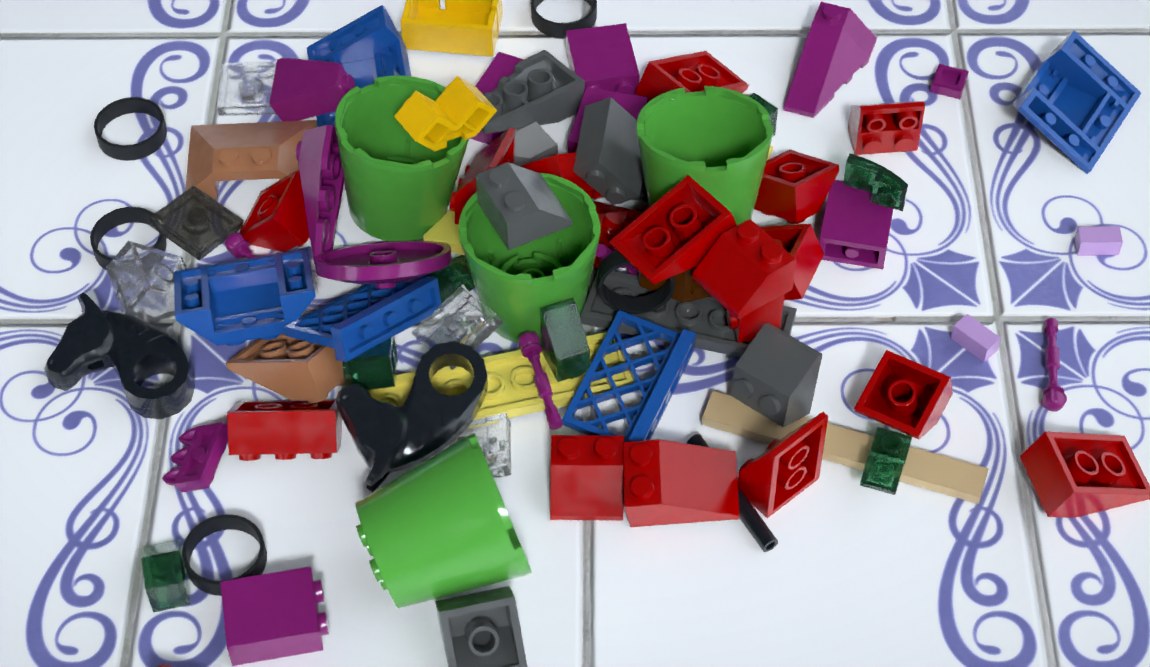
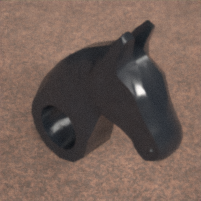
(135, 352)
(428, 422)

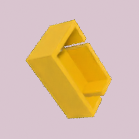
(460, 28)

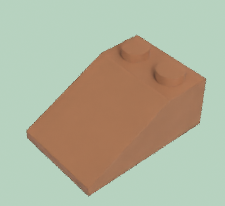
(290, 367)

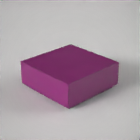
(949, 81)

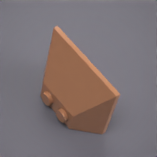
(242, 152)

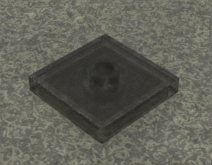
(195, 222)

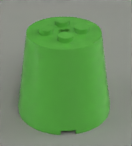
(713, 138)
(391, 180)
(535, 273)
(440, 529)

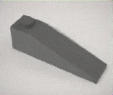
(535, 92)

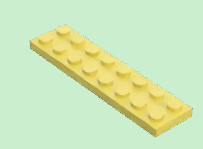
(510, 383)

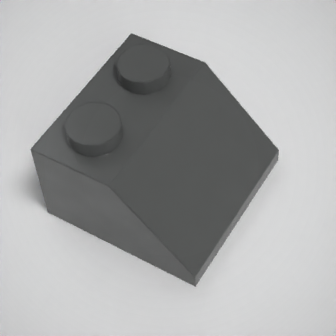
(519, 204)
(777, 376)
(482, 629)

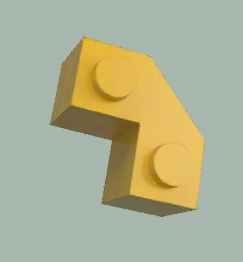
(455, 113)

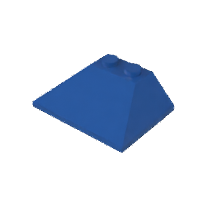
(366, 51)
(1077, 100)
(244, 297)

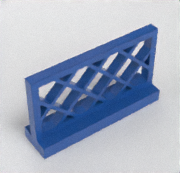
(367, 317)
(660, 386)

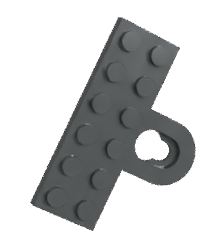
(702, 316)

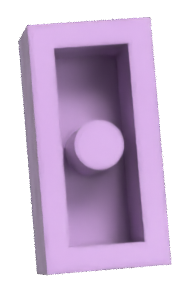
(1098, 240)
(975, 338)

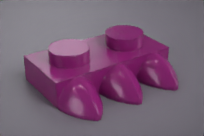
(199, 458)

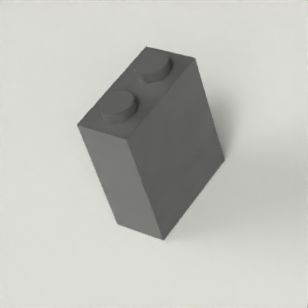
(609, 152)

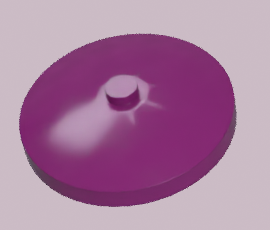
(383, 262)

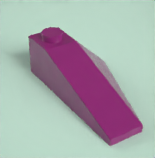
(831, 55)
(321, 184)

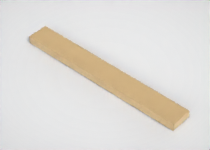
(851, 449)

